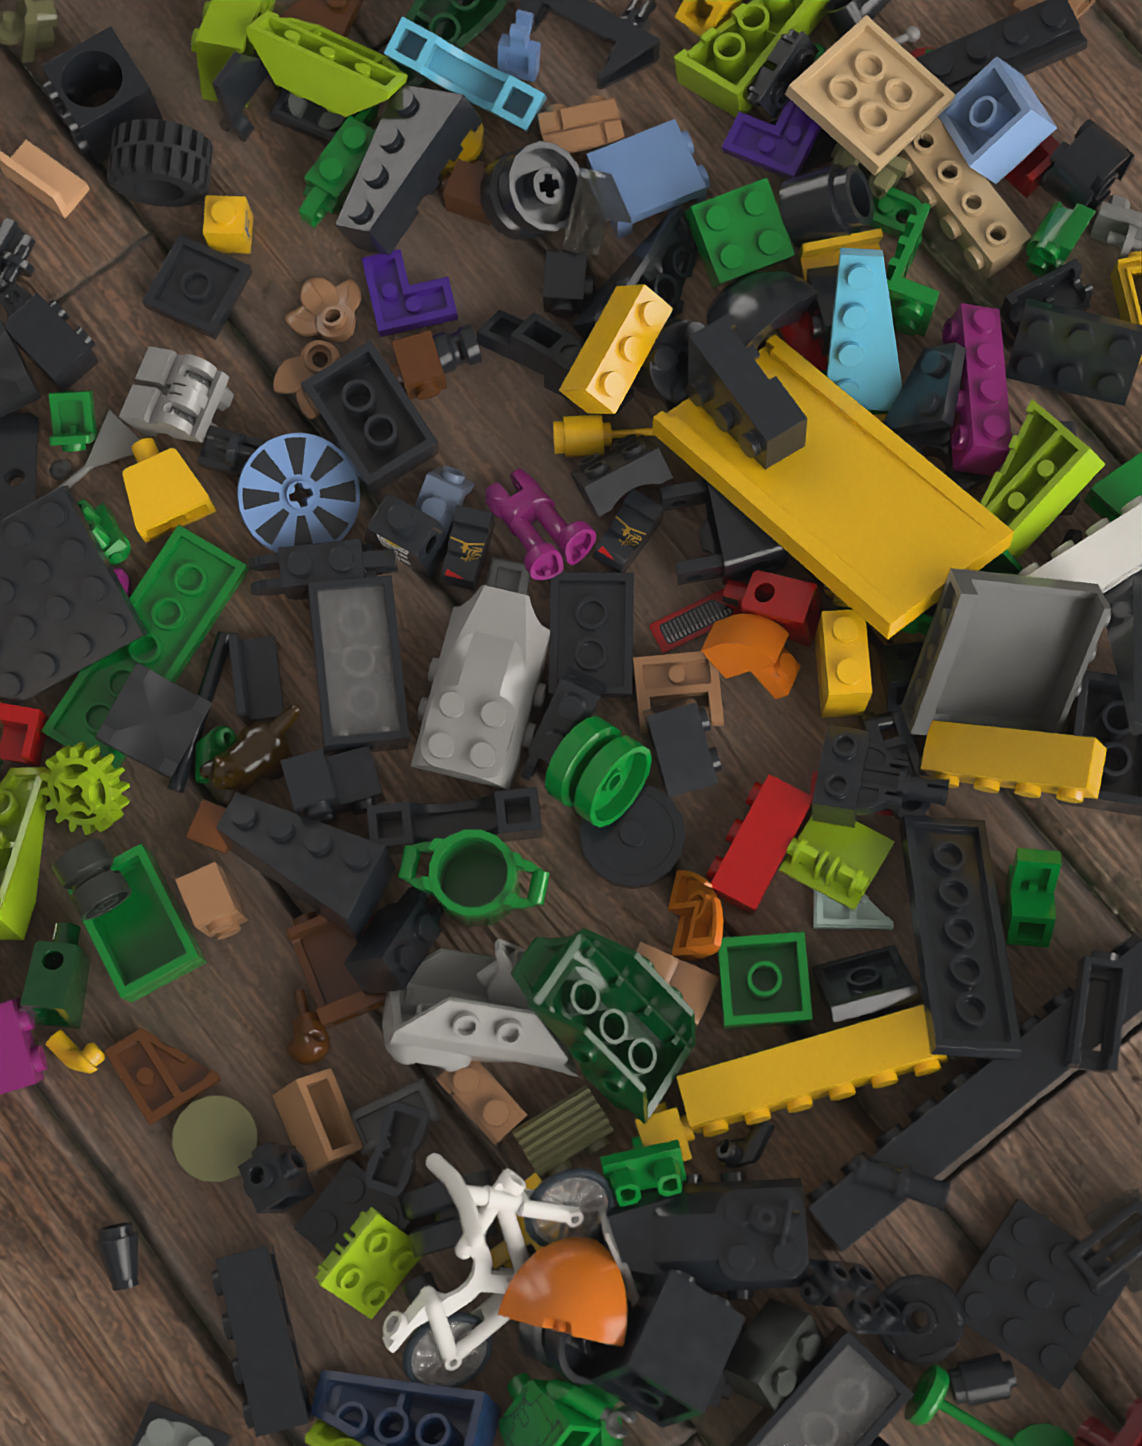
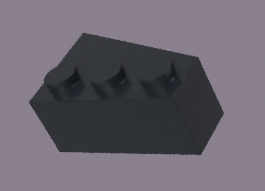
(741, 396)

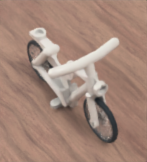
(457, 1345)

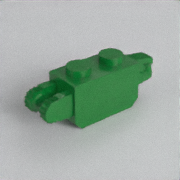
(337, 167)

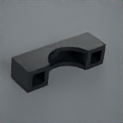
(505, 813)

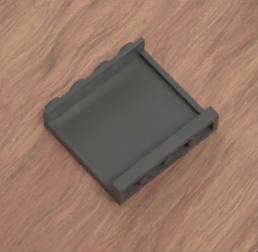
(1005, 651)

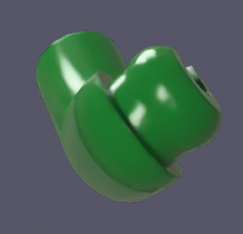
(211, 745)

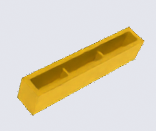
(808, 1071)

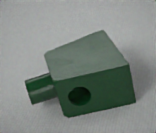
(57, 979)

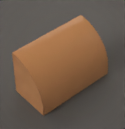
(317, 1120)

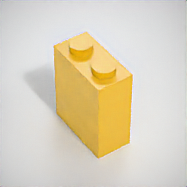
(842, 663)

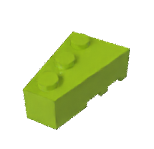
(221, 35)
(1039, 477)

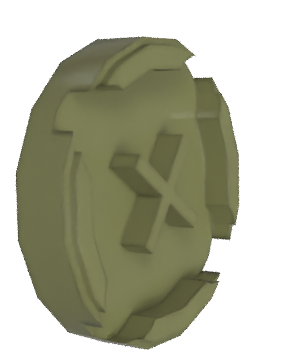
(214, 1138)

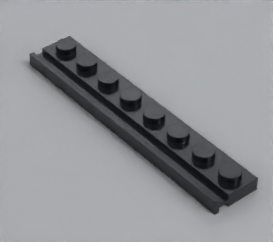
(1022, 40)

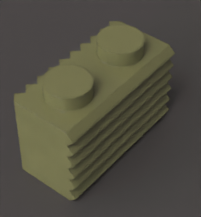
(564, 1132)

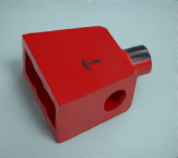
(782, 599)

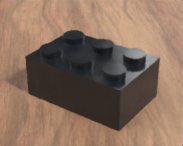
(370, 417)
(1102, 715)

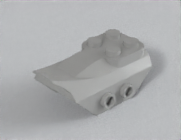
(484, 690)
(449, 1022)

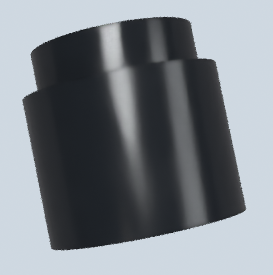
(826, 204)

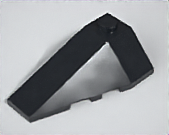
(658, 262)

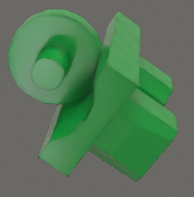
(107, 532)
(644, 1169)

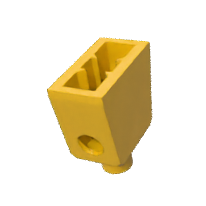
(163, 491)

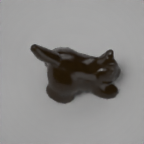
(254, 754)

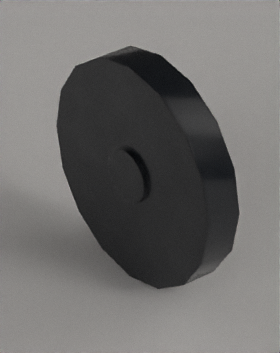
(639, 844)

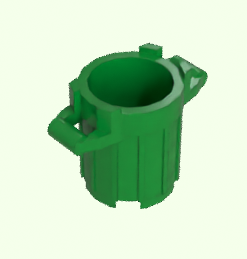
(474, 877)

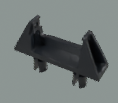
(633, 46)

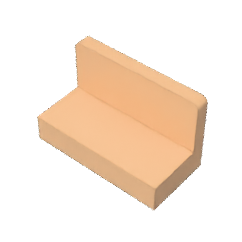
(44, 178)

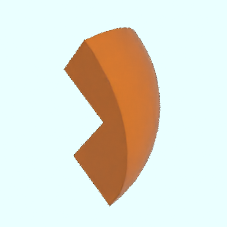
(570, 1289)

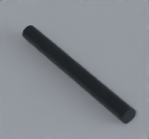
(207, 691)

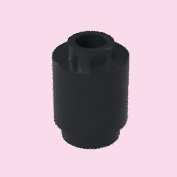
(981, 1380)

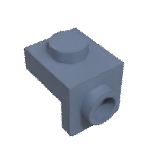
(441, 493)

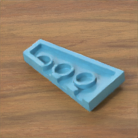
(862, 331)

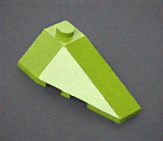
(20, 847)

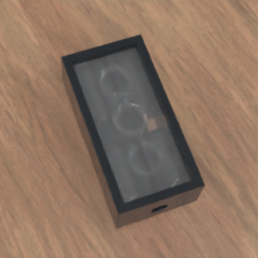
(358, 664)
(836, 1402)

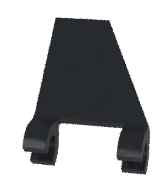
(235, 88)

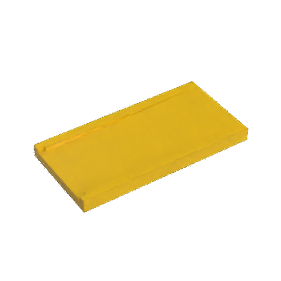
(848, 503)

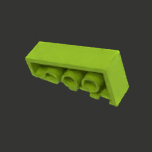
(734, 52)

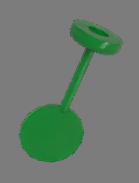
(929, 1398)

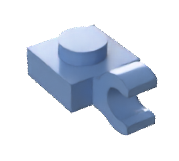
(516, 52)

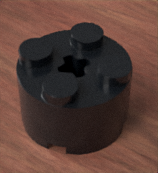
(1086, 167)
(666, 366)

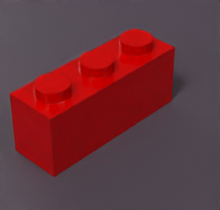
(758, 843)

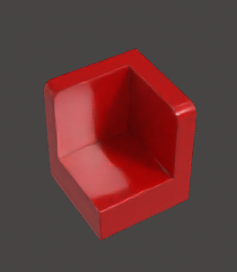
(1032, 167)
(22, 734)

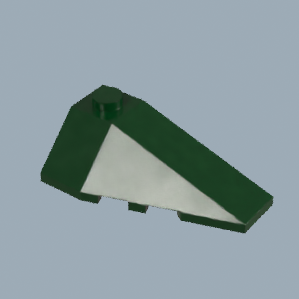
(452, 21)

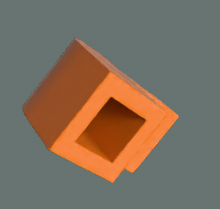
(754, 645)

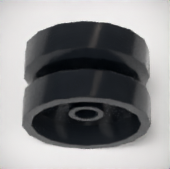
(529, 190)
(437, 1202)
(567, 1354)

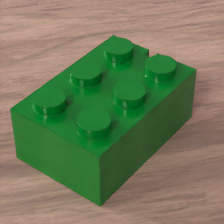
(146, 936)

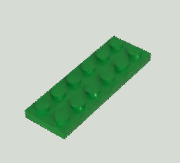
(178, 608)

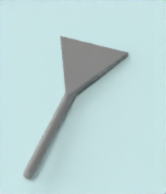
(111, 445)
(623, 1267)

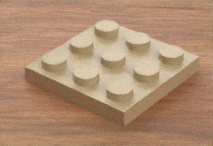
(870, 94)

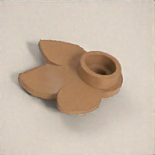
(323, 306)
(298, 369)

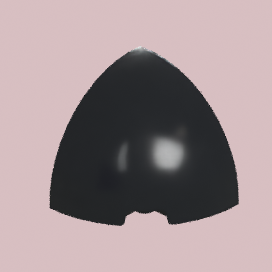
(762, 303)

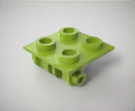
(837, 859)
(369, 1265)

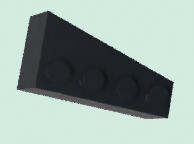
(402, 164)
(311, 860)

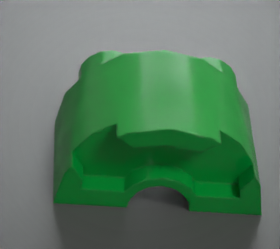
(1056, 237)

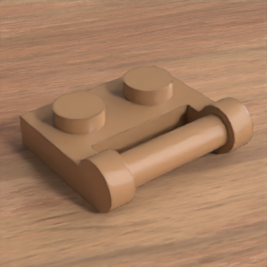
(677, 677)

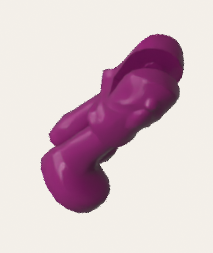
(533, 504)

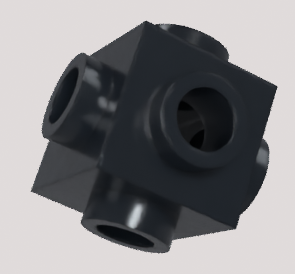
(275, 1178)

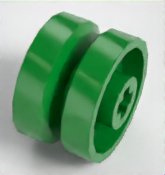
(598, 771)

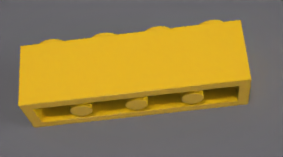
(1014, 760)

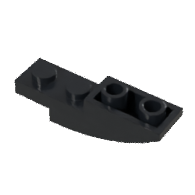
(537, 346)

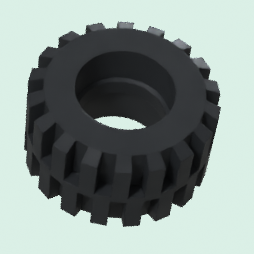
(160, 163)

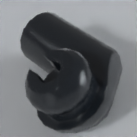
(744, 1150)

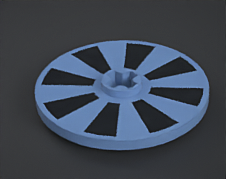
(271, 477)

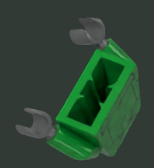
(557, 1414)

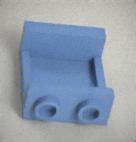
(652, 172)

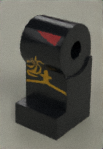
(629, 532)
(467, 547)

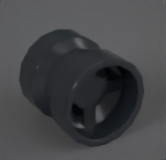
(448, 350)

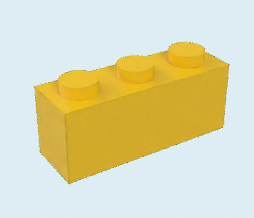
(616, 349)

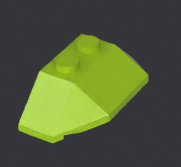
(323, 64)

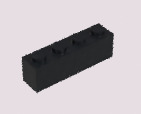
(263, 1341)

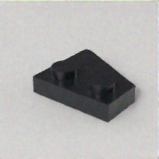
(929, 392)

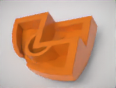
(700, 917)

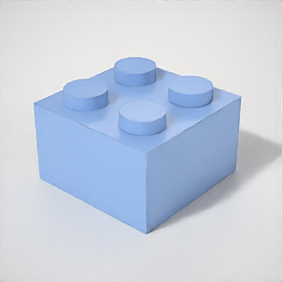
(996, 120)

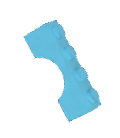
(465, 75)

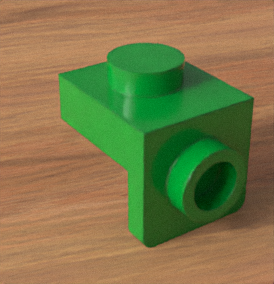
(72, 419)

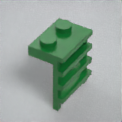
(910, 302)

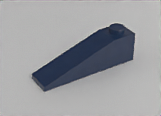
(404, 1412)

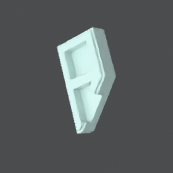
(833, 915)

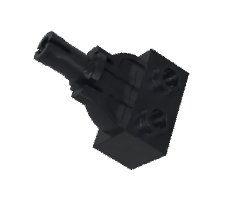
(865, 778)

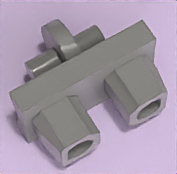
(1118, 225)

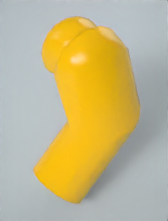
(72, 1056)

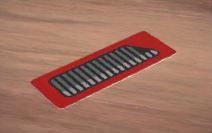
(691, 621)

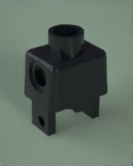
(728, 535)

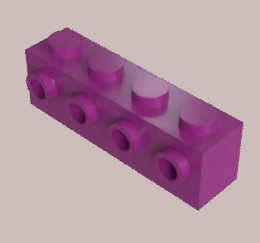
(982, 410)

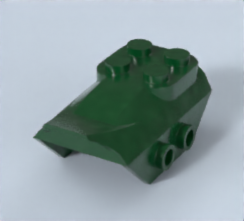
(611, 1013)

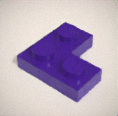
(773, 148)
(405, 306)

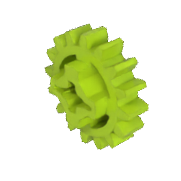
(84, 788)

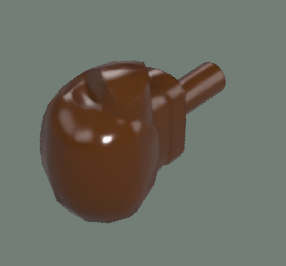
(310, 1038)

